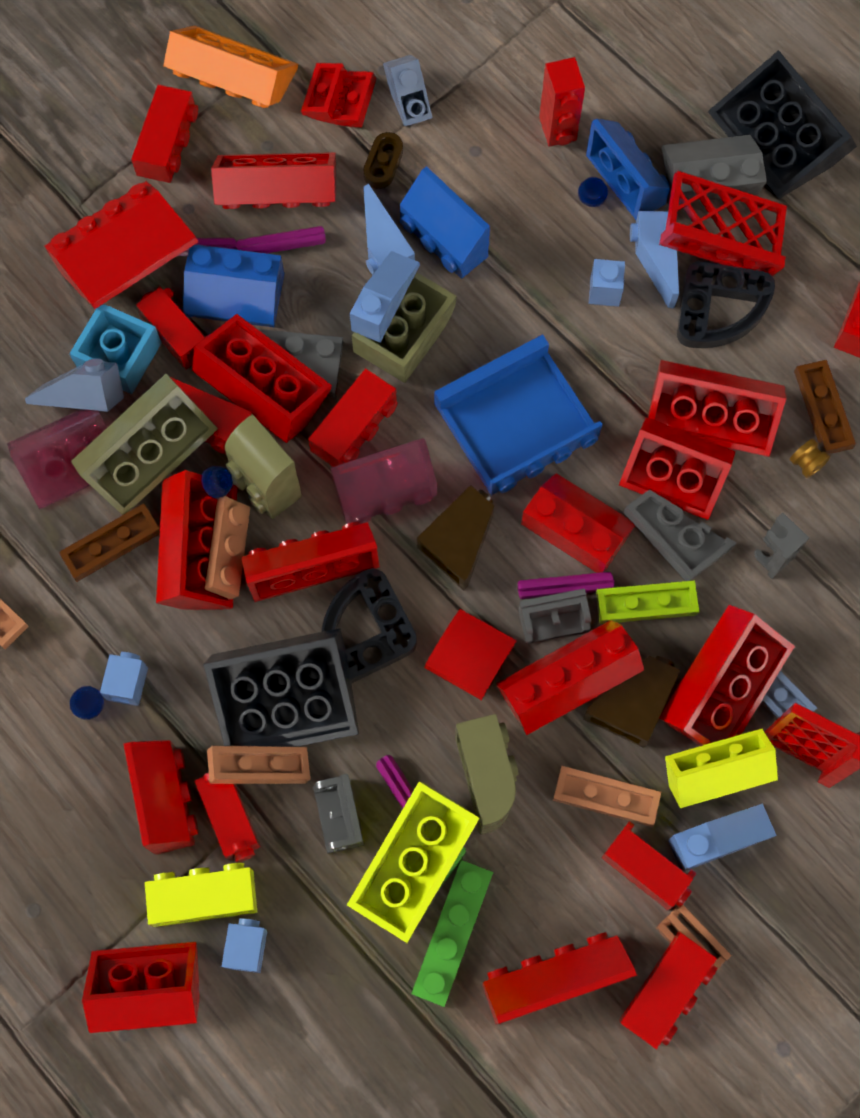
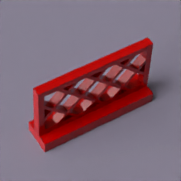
(713, 246)
(817, 743)

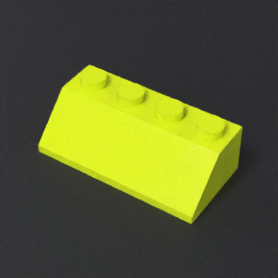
(413, 861)

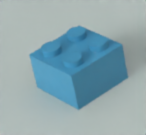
(118, 340)

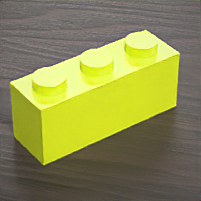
(721, 768)
(200, 895)

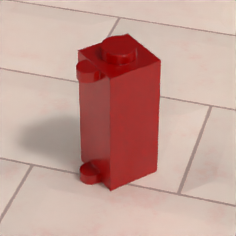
(172, 325)
(228, 819)
(648, 869)

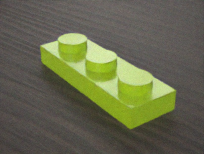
(647, 602)

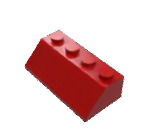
(274, 179)
(260, 377)
(718, 406)
(186, 544)
(310, 561)
(571, 676)
(727, 678)
(557, 978)

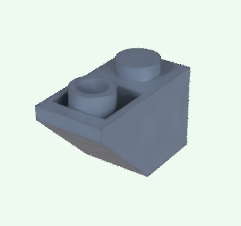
(408, 89)

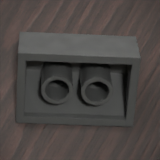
(726, 161)

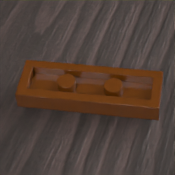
(824, 407)
(110, 542)

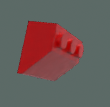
(677, 467)
(577, 523)
(160, 795)
(142, 987)

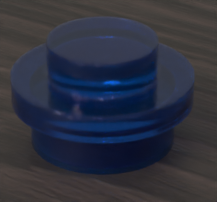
(593, 192)
(217, 481)
(86, 703)

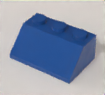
(626, 167)
(445, 224)
(232, 283)

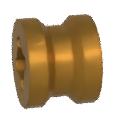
(809, 458)

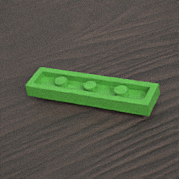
(452, 933)

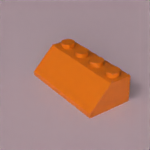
(229, 65)

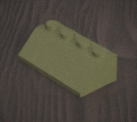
(144, 445)

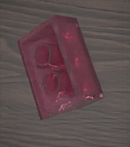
(47, 453)
(385, 482)

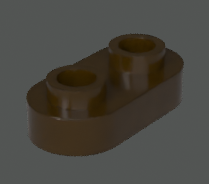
(381, 162)

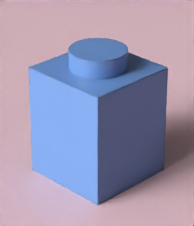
(606, 282)
(124, 678)
(244, 946)

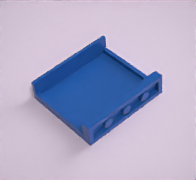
(516, 416)

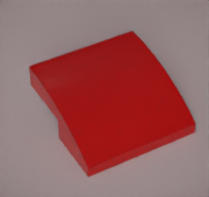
(338, 95)
(470, 654)

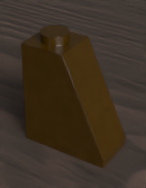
(458, 535)
(637, 703)

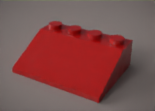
(120, 244)

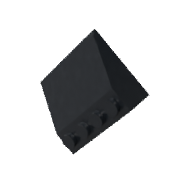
(787, 124)
(284, 692)

